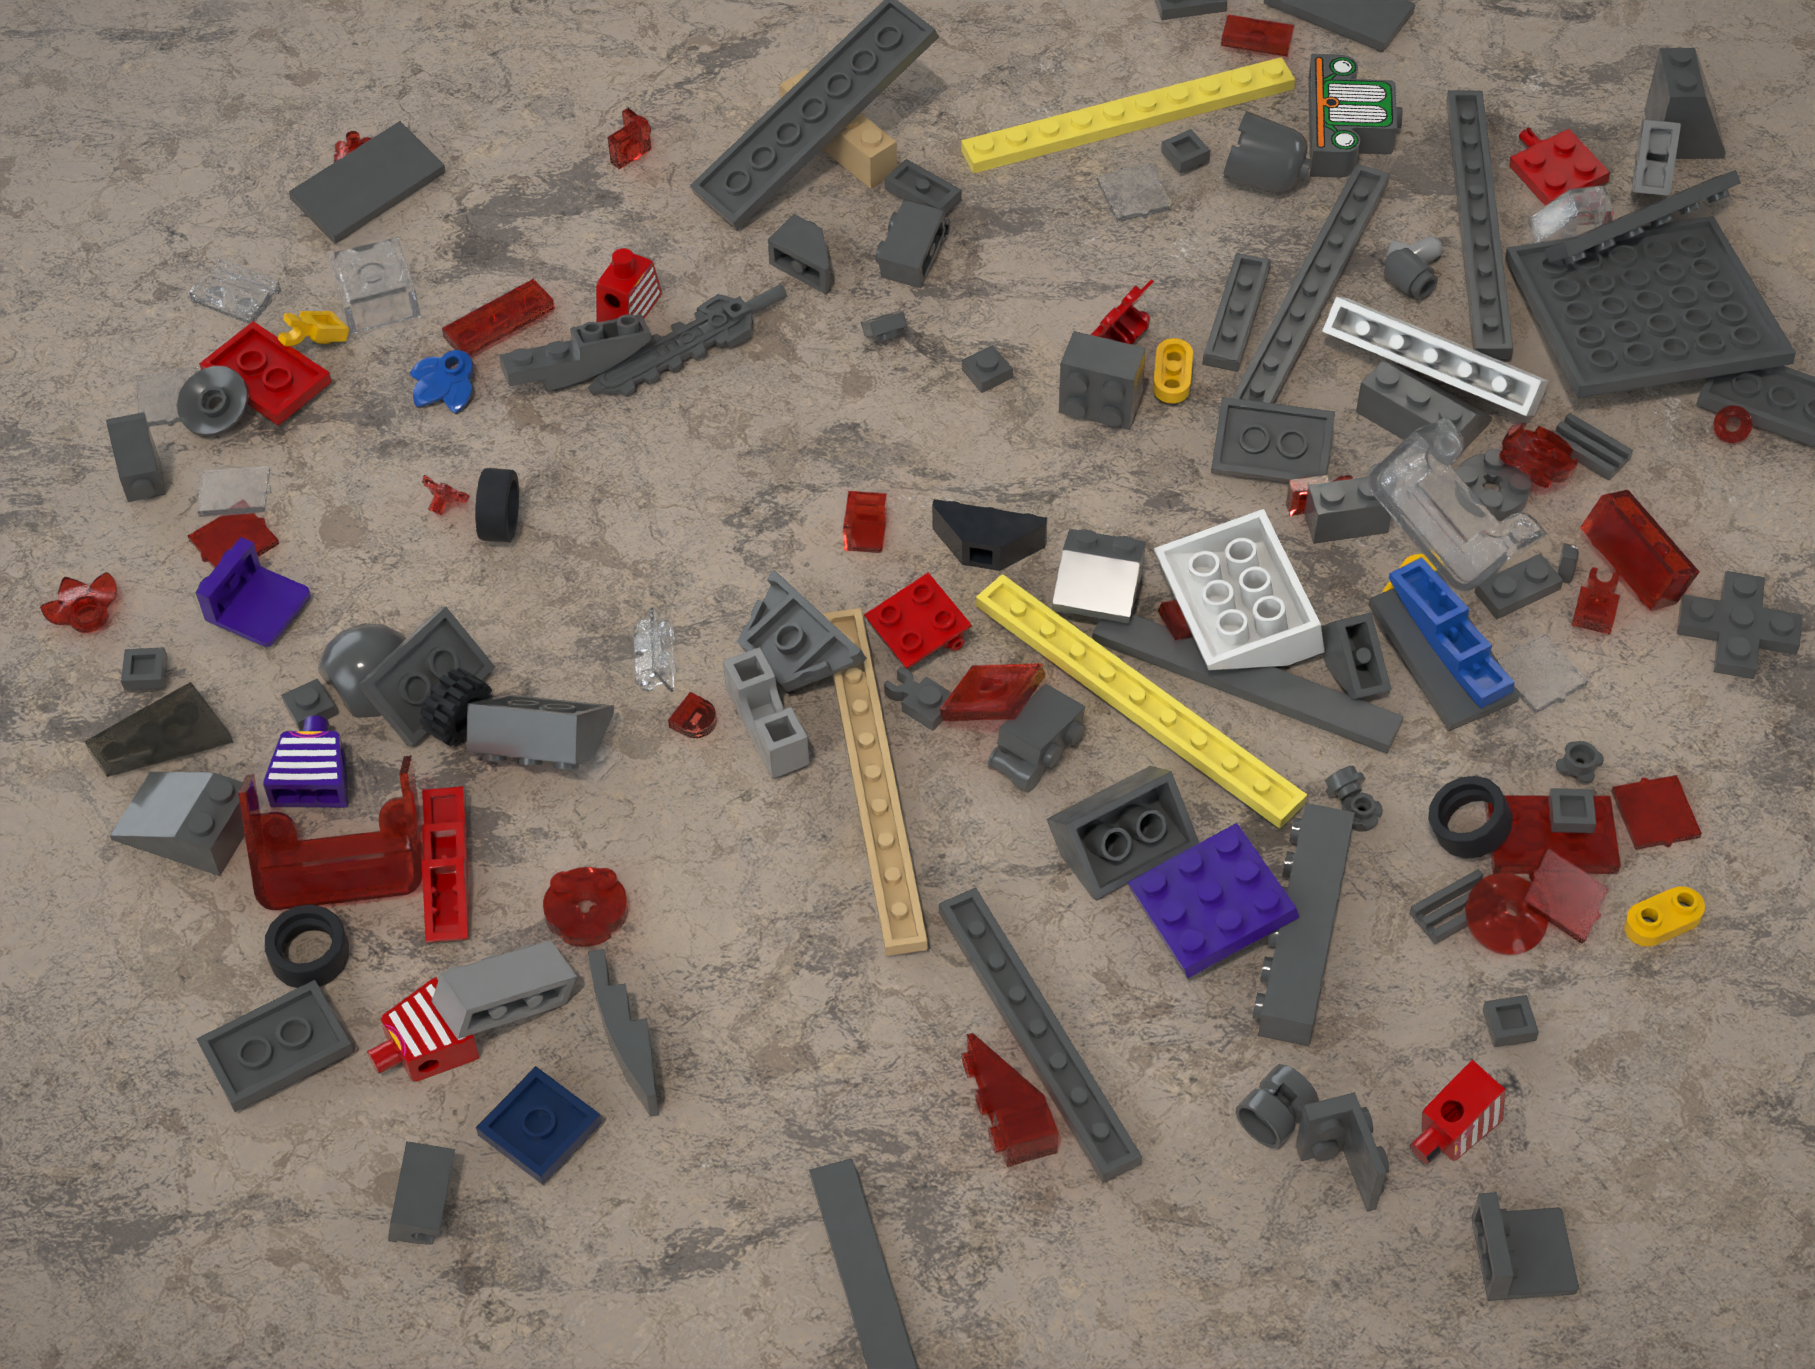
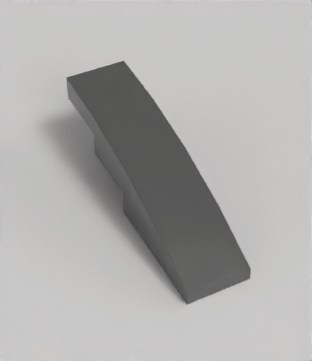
(626, 1037)

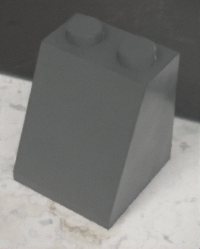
(1683, 96)

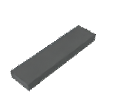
(1236, 312)

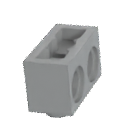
(1656, 157)

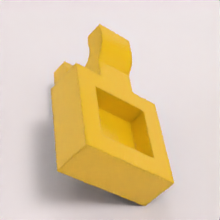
(318, 325)

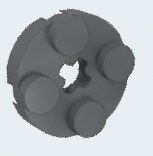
(1512, 483)

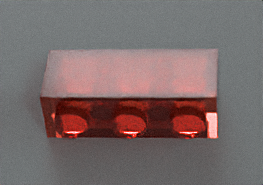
(1639, 549)

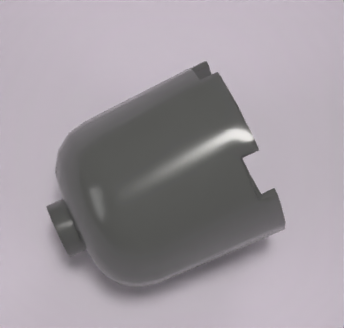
(1268, 155)

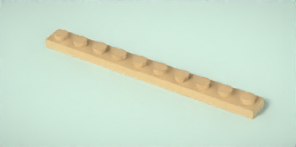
(877, 796)

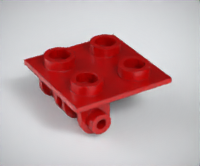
(1125, 321)
(919, 621)

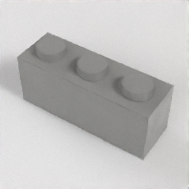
(503, 988)

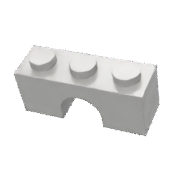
(771, 727)

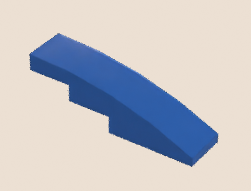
(1451, 635)

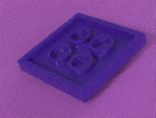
(1213, 900)

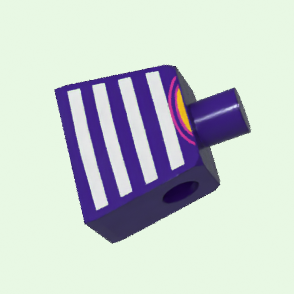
(308, 768)

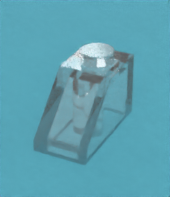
(1572, 214)

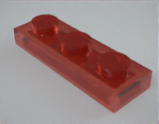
(498, 318)

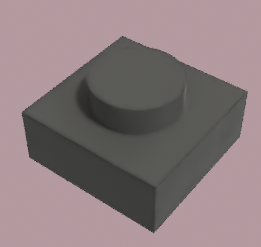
(1185, 150)
(884, 326)
(987, 369)
(144, 668)
(308, 701)
(1572, 810)
(1510, 1020)

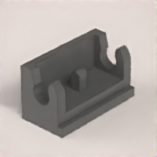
(421, 1193)

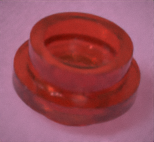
(1733, 412)

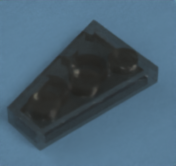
(159, 732)

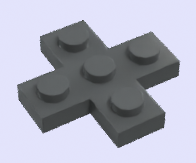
(1739, 624)

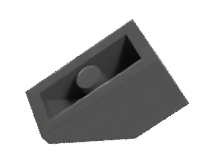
(801, 252)
(136, 457)
(1355, 655)

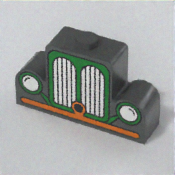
(1347, 115)

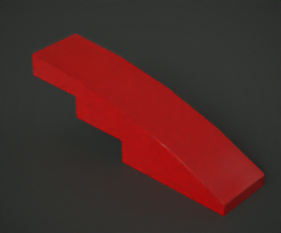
(445, 865)

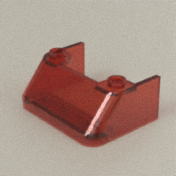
(334, 867)

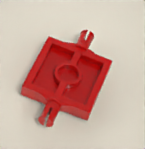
(1556, 165)

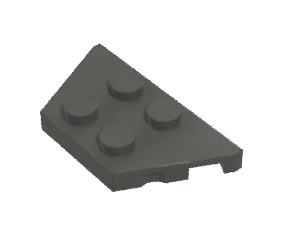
(796, 637)

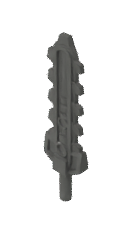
(717, 322)

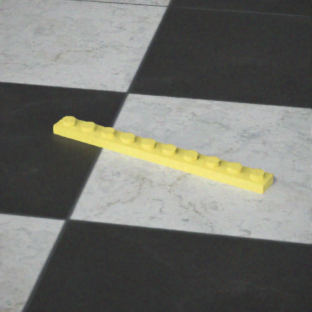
(1127, 115)
(1142, 701)

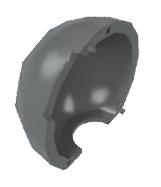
(352, 657)

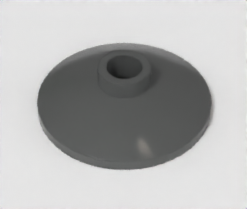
(204, 392)

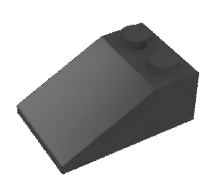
(185, 819)

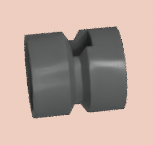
(1276, 1106)

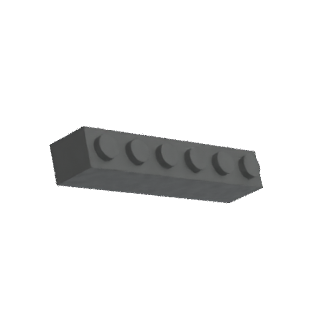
(1303, 944)

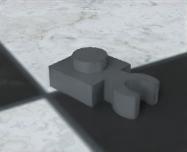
(919, 700)

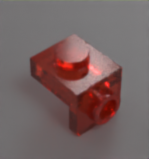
(630, 141)

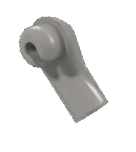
(1426, 249)

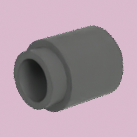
(1410, 273)

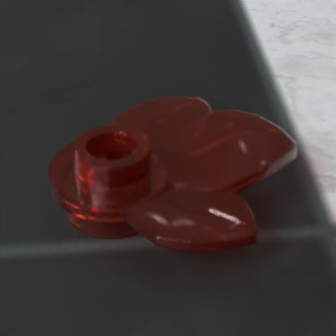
(81, 604)

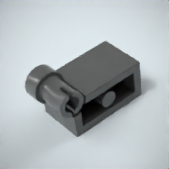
(911, 243)
(1344, 510)
(1037, 737)

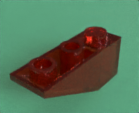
(1016, 1108)

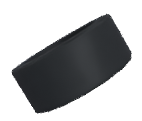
(497, 505)
(1459, 793)
(306, 919)

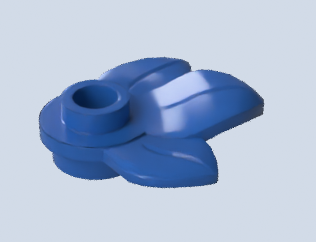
(440, 382)

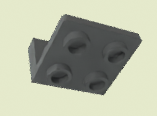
(1346, 1127)
(1522, 1251)

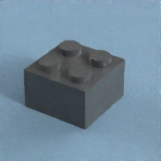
(1101, 380)

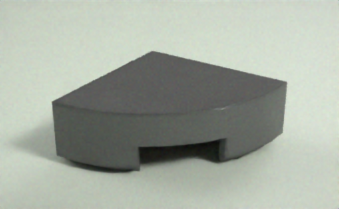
(1568, 562)

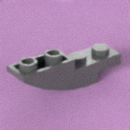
(589, 352)

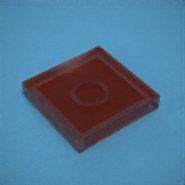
(993, 692)

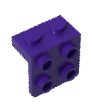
(249, 597)

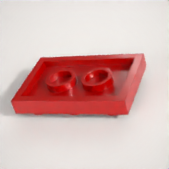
(275, 374)

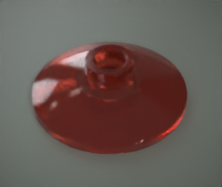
(1494, 925)

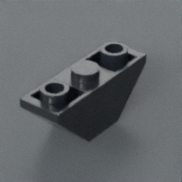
(988, 535)

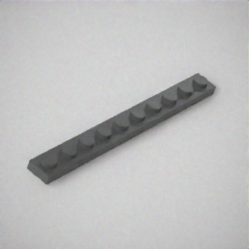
(1479, 224)
(1312, 286)

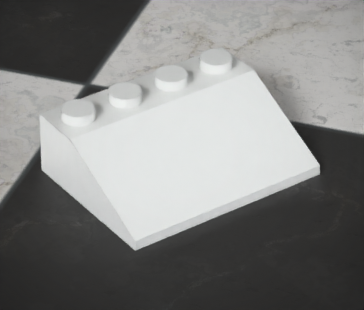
(1241, 595)

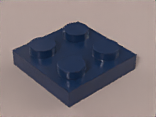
(539, 1125)

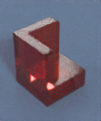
(865, 521)

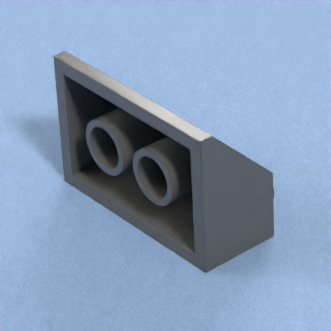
(1405, 402)
(537, 729)
(1123, 830)

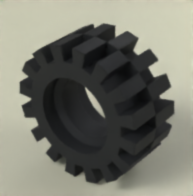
(448, 705)

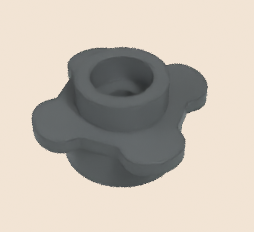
(1584, 753)

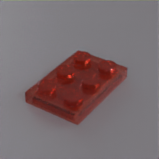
(1532, 836)

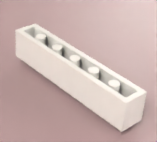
(1436, 356)

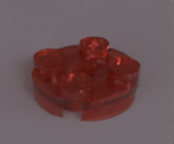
(1538, 454)
(580, 885)

